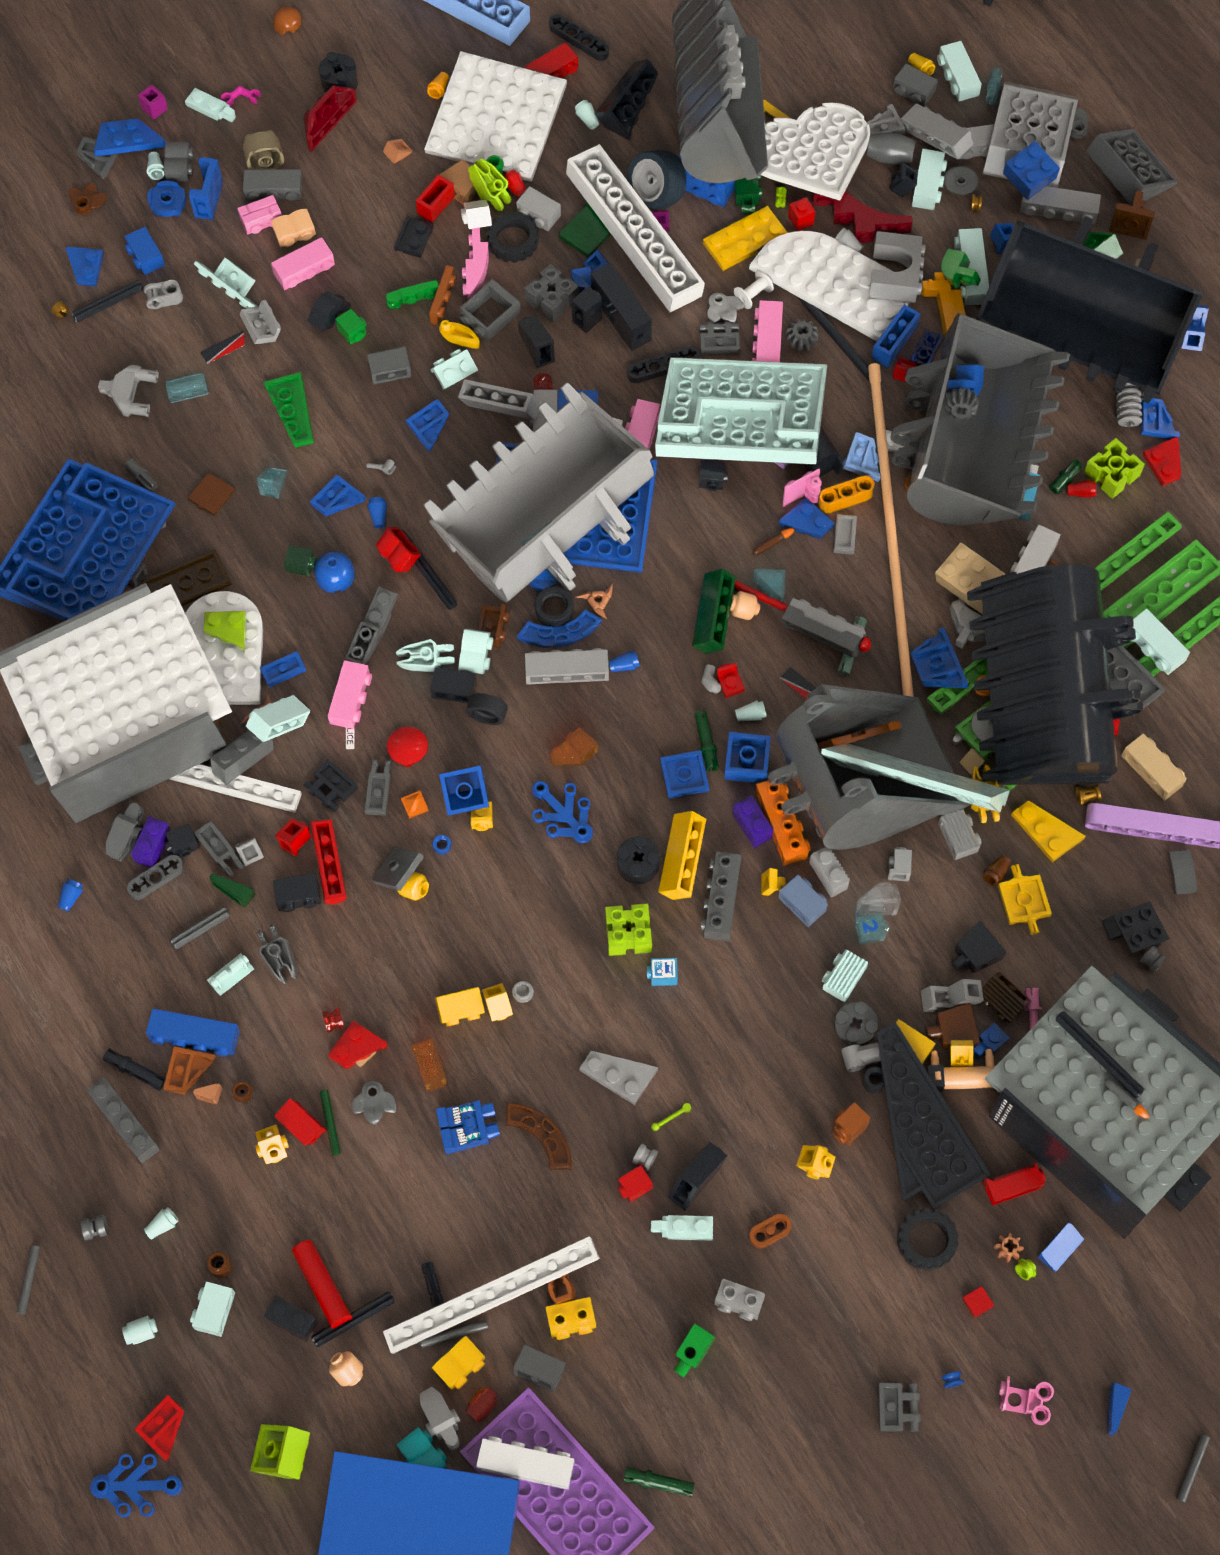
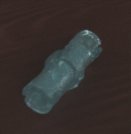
(994, 86)

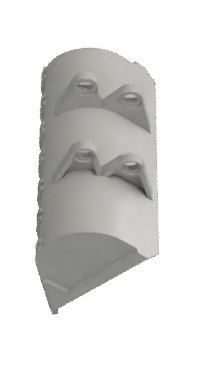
(565, 472)

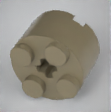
(263, 151)

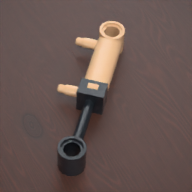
(943, 1076)

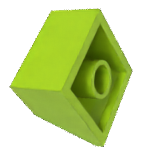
(280, 1451)

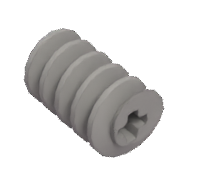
(1129, 406)

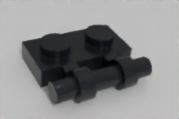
(335, 780)

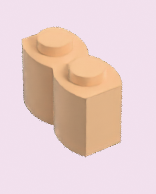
(293, 227)

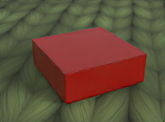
(978, 1302)

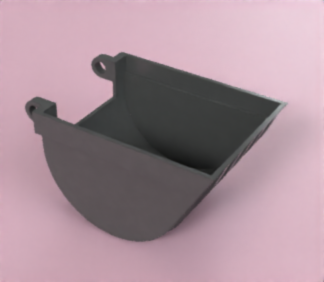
(848, 804)

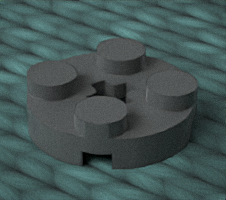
(845, 1018)

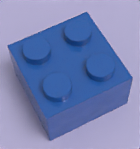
(1031, 170)
(747, 757)

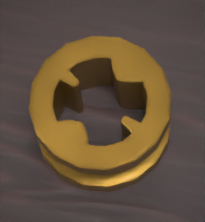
(976, 203)

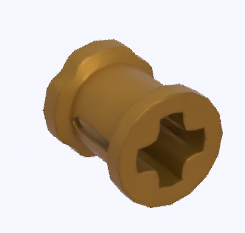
(1083, 797)

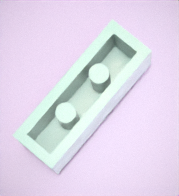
(959, 71)
(929, 179)
(1158, 642)
(277, 718)

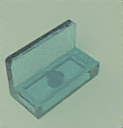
(186, 387)

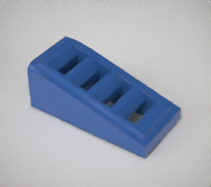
(1117, 1402)

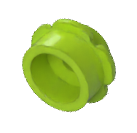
(1025, 1269)

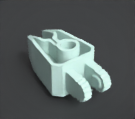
(424, 656)

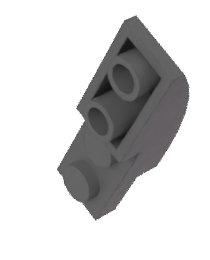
(373, 627)

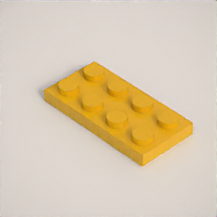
(743, 238)

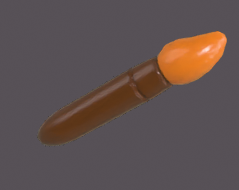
(773, 541)

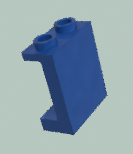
(205, 201)

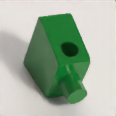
(699, 1340)

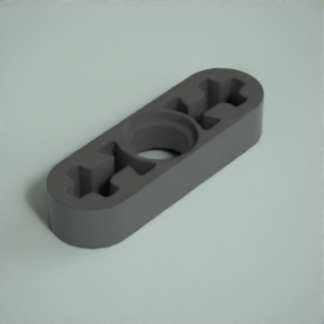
(172, 873)

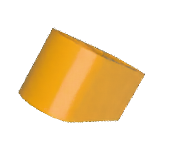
(851, 487)

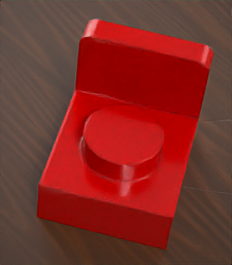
(730, 680)

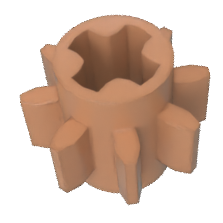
(1003, 1251)

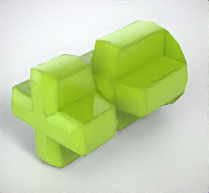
(780, 197)

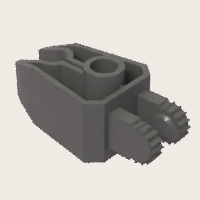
(124, 832)
(278, 954)

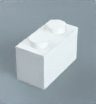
(476, 214)

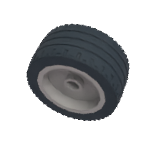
(657, 178)

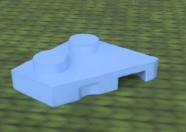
(862, 457)

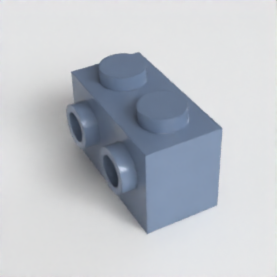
(803, 900)

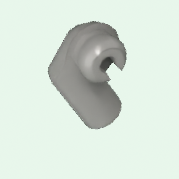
(709, 681)

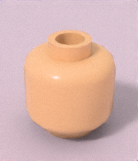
(744, 605)
(346, 1368)

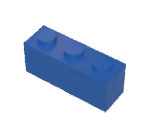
(896, 336)

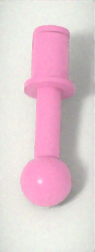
(1033, 1007)

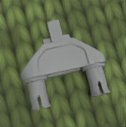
(124, 387)
(961, 617)

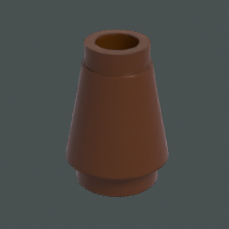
(996, 871)

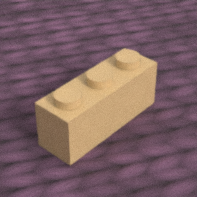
(1154, 766)

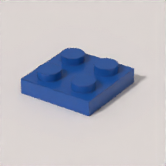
(684, 774)

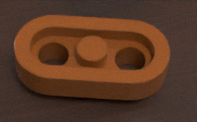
(769, 1230)

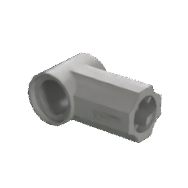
(859, 1057)

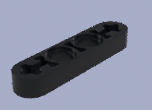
(580, 35)
(661, 361)

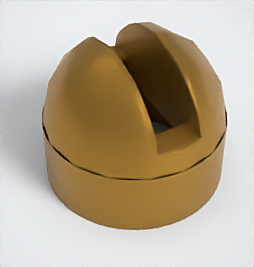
(59, 309)

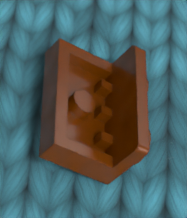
(493, 620)

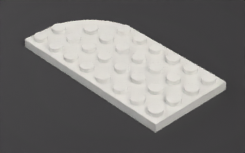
(828, 278)

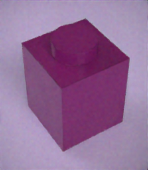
(152, 102)

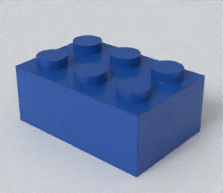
(714, 192)

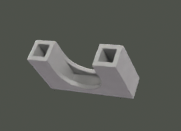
(902, 284)

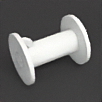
(762, 282)

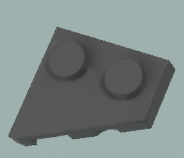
(99, 164)

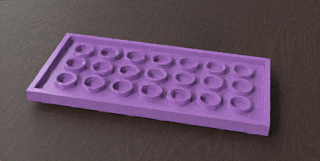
(588, 1517)

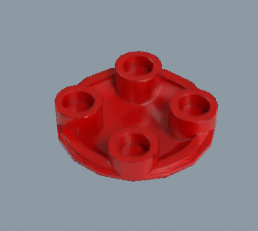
(407, 746)

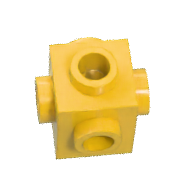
(271, 1144)
(816, 1161)

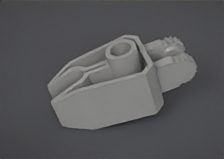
(441, 1419)

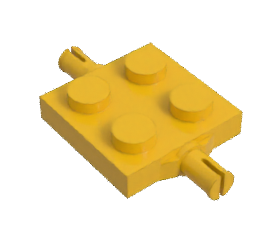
(1024, 899)

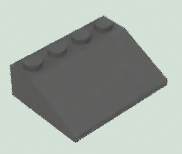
(1130, 164)

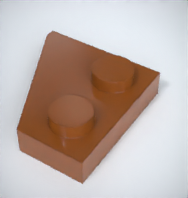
(185, 1069)

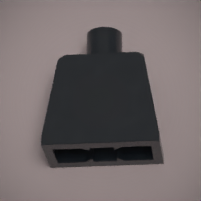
(977, 950)

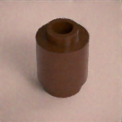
(217, 1258)

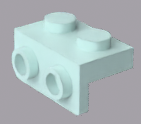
(454, 368)

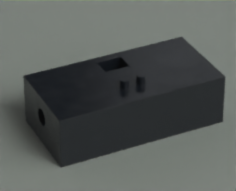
(622, 307)

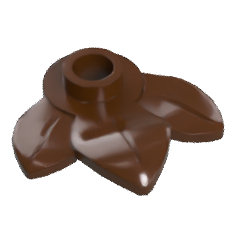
(86, 197)

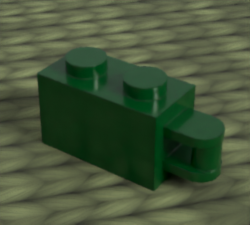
(747, 194)

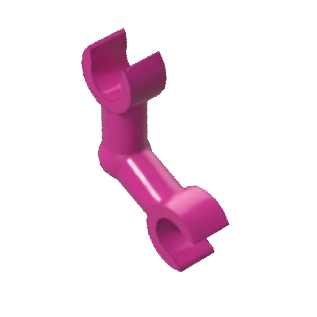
(241, 91)

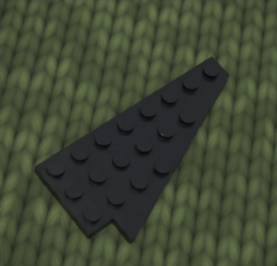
(926, 1137)

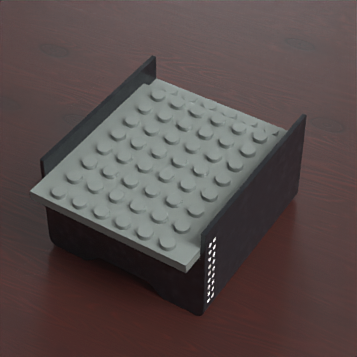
(1084, 1133)

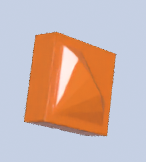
(414, 804)

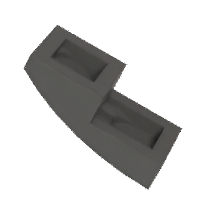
(1183, 871)

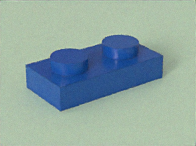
(282, 669)

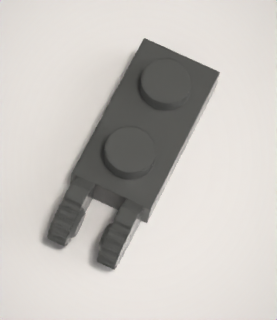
(378, 789)
(217, 846)

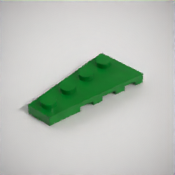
(291, 404)

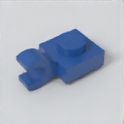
(991, 1038)

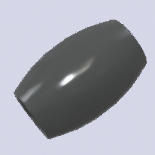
(890, 148)

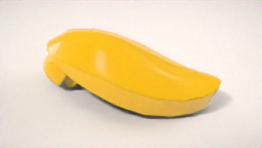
(459, 334)

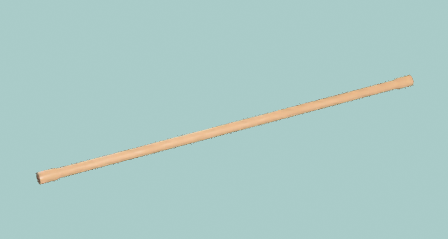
(875, 381)

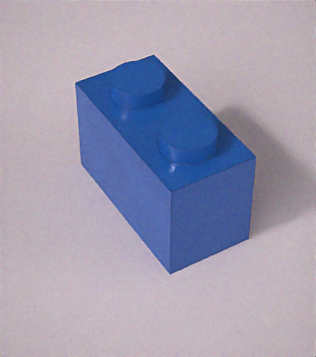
(144, 250)

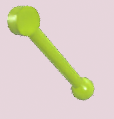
(686, 1108)

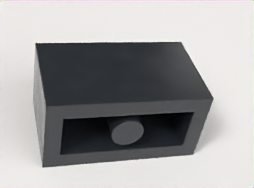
(587, 309)
(453, 685)
(297, 892)
(291, 1318)

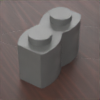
(177, 161)

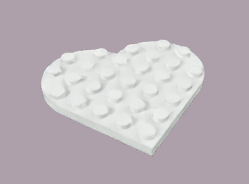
(817, 148)
(234, 668)

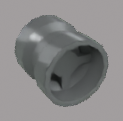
(90, 1227)

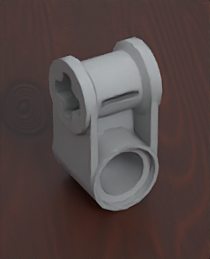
(163, 294)

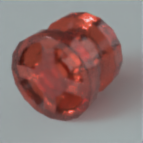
(333, 1020)

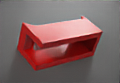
(1014, 1184)

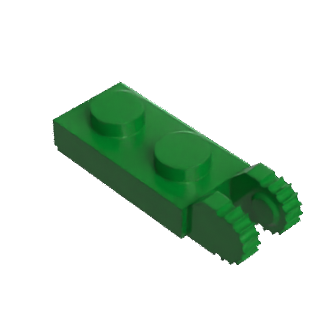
(412, 294)

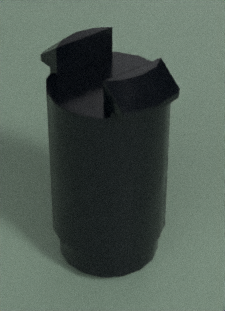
(827, 457)

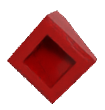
(901, 368)

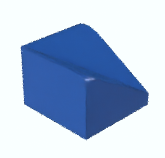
(581, 277)
(543, 581)

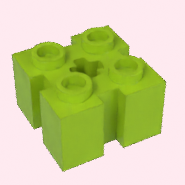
(1114, 468)
(640, 935)

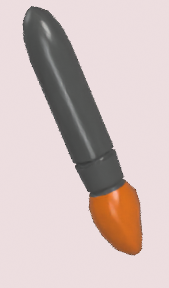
(1126, 1098)

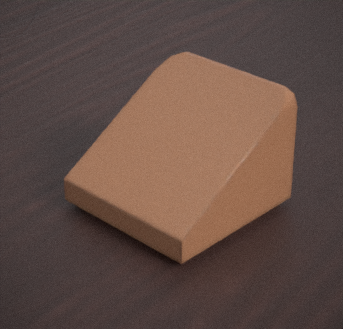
(396, 150)
(209, 1093)

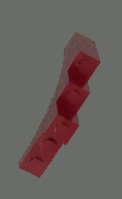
(864, 219)

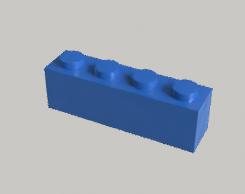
(193, 1032)

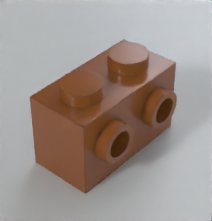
(850, 1124)

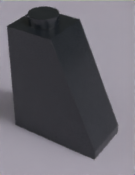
(537, 341)
(697, 1175)

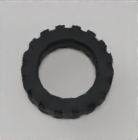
(512, 253)
(937, 1218)

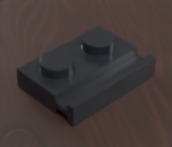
(414, 236)

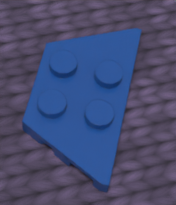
(125, 137)
(938, 663)

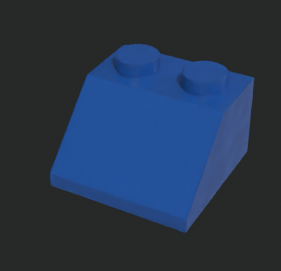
(464, 790)

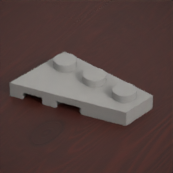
(619, 1075)

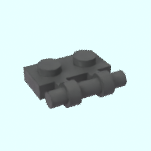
(719, 342)
(891, 1407)

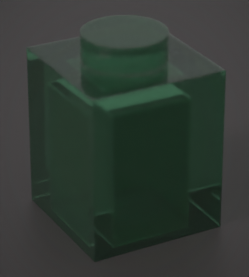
(299, 560)

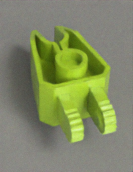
(489, 183)

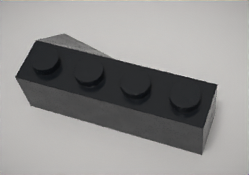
(627, 98)

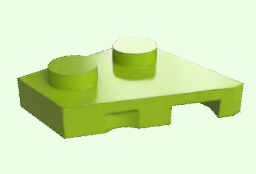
(227, 626)

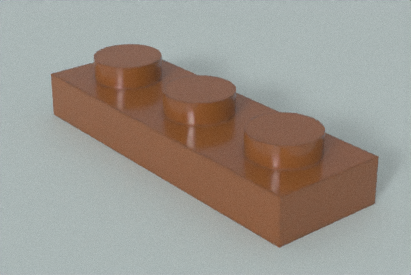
(442, 295)

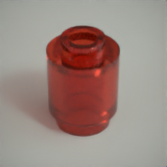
(481, 1403)

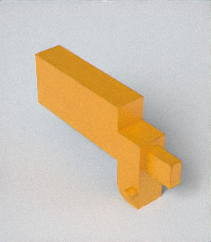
(948, 300)

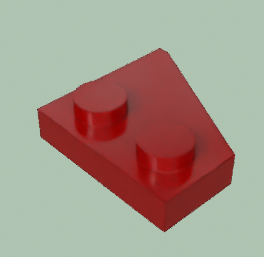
(1165, 461)
(355, 1045)
(161, 1426)

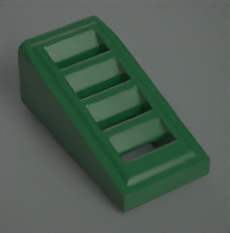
(237, 892)

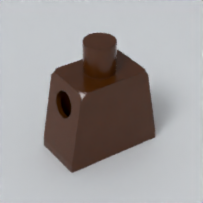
(954, 1025)

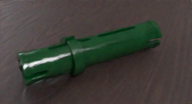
(708, 748)
(658, 1481)

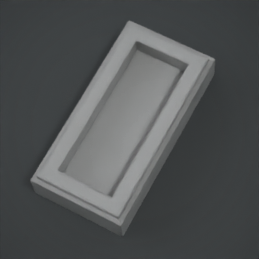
(845, 534)

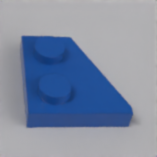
(85, 264)
(336, 497)
(807, 520)

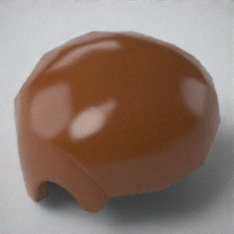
(287, 20)

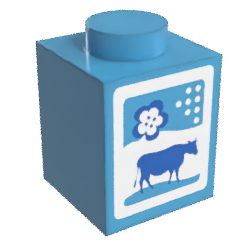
(663, 971)

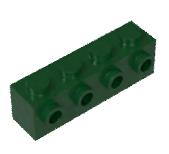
(713, 611)

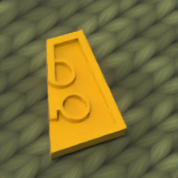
(1046, 830)

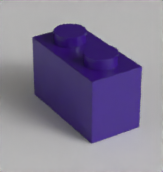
(752, 821)
(150, 843)

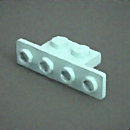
(232, 279)

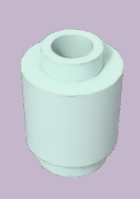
(139, 1330)

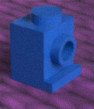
(1000, 235)

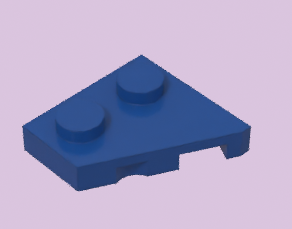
(1156, 420)
(428, 423)

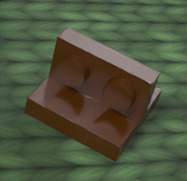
(1132, 219)

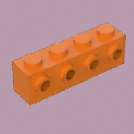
(786, 828)

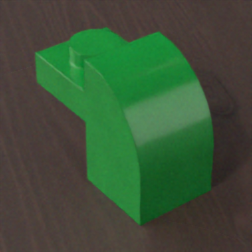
(956, 269)

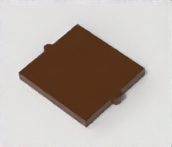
(211, 494)

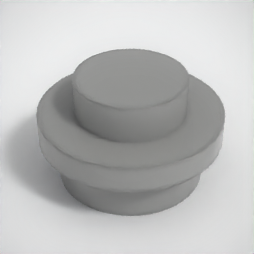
(522, 991)

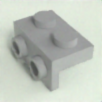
(261, 323)
(739, 1299)

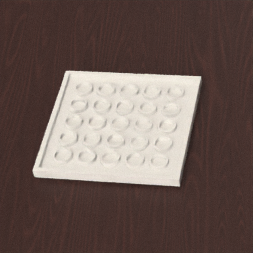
(496, 112)

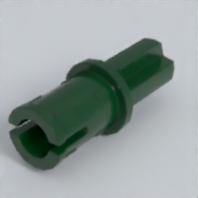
(1065, 476)

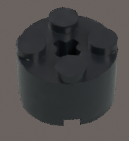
(338, 70)
(636, 871)

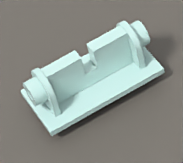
(230, 974)

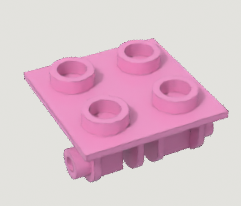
(806, 486)

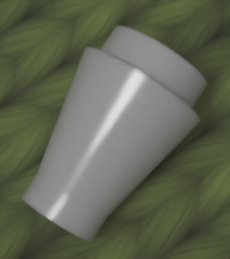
(847, 238)

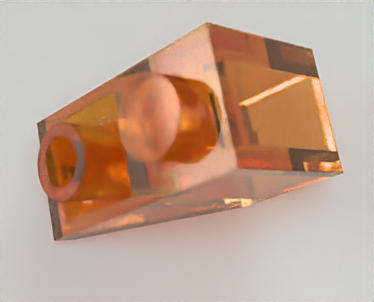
(575, 750)

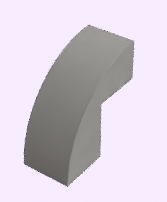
(945, 998)

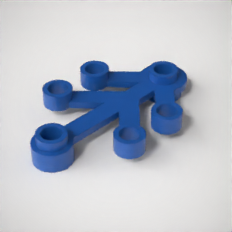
(563, 814)
(132, 1485)

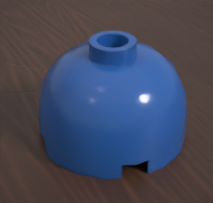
(334, 572)

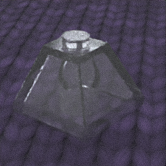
(879, 899)

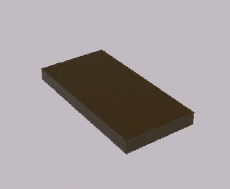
(192, 578)

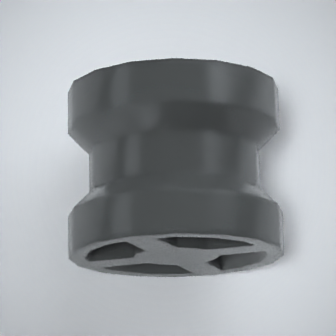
(1153, 959)

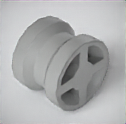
(645, 1157)

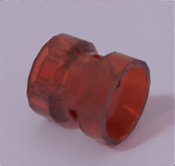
(543, 382)

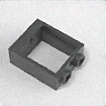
(501, 296)

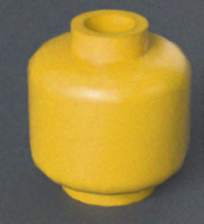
(415, 887)

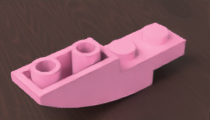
(476, 266)

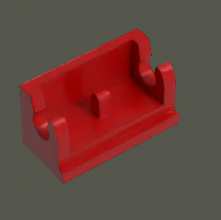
(300, 1122)

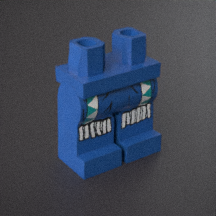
(465, 1126)

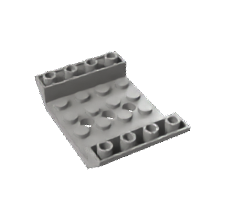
(1028, 106)

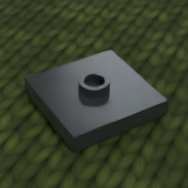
(397, 868)

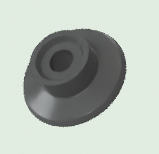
(959, 175)

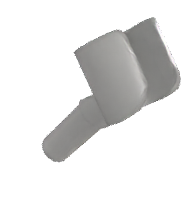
(387, 468)

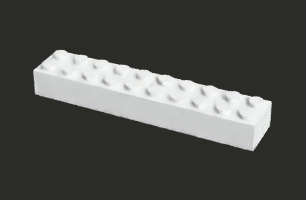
(635, 228)

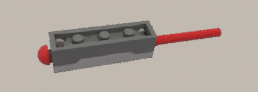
(817, 623)

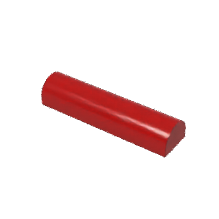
(328, 861)
(321, 1283)

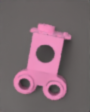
(1030, 1400)

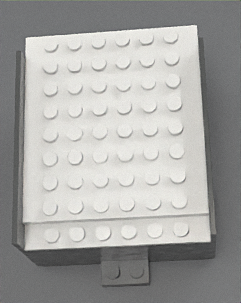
(115, 700)

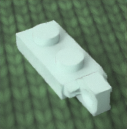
(210, 105)
(684, 1227)

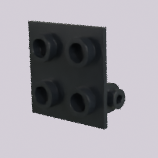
(1141, 927)

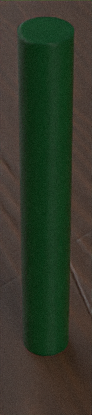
(330, 1124)

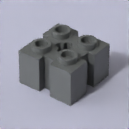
(551, 293)

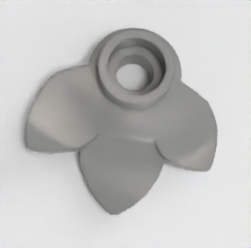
(725, 309)

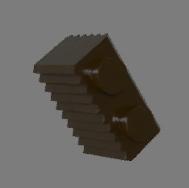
(1004, 997)

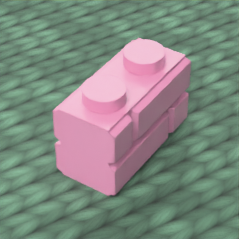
(259, 214)

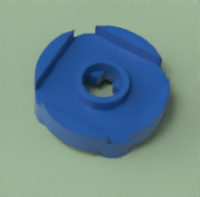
(166, 208)

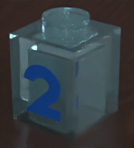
(871, 928)

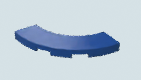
(559, 636)

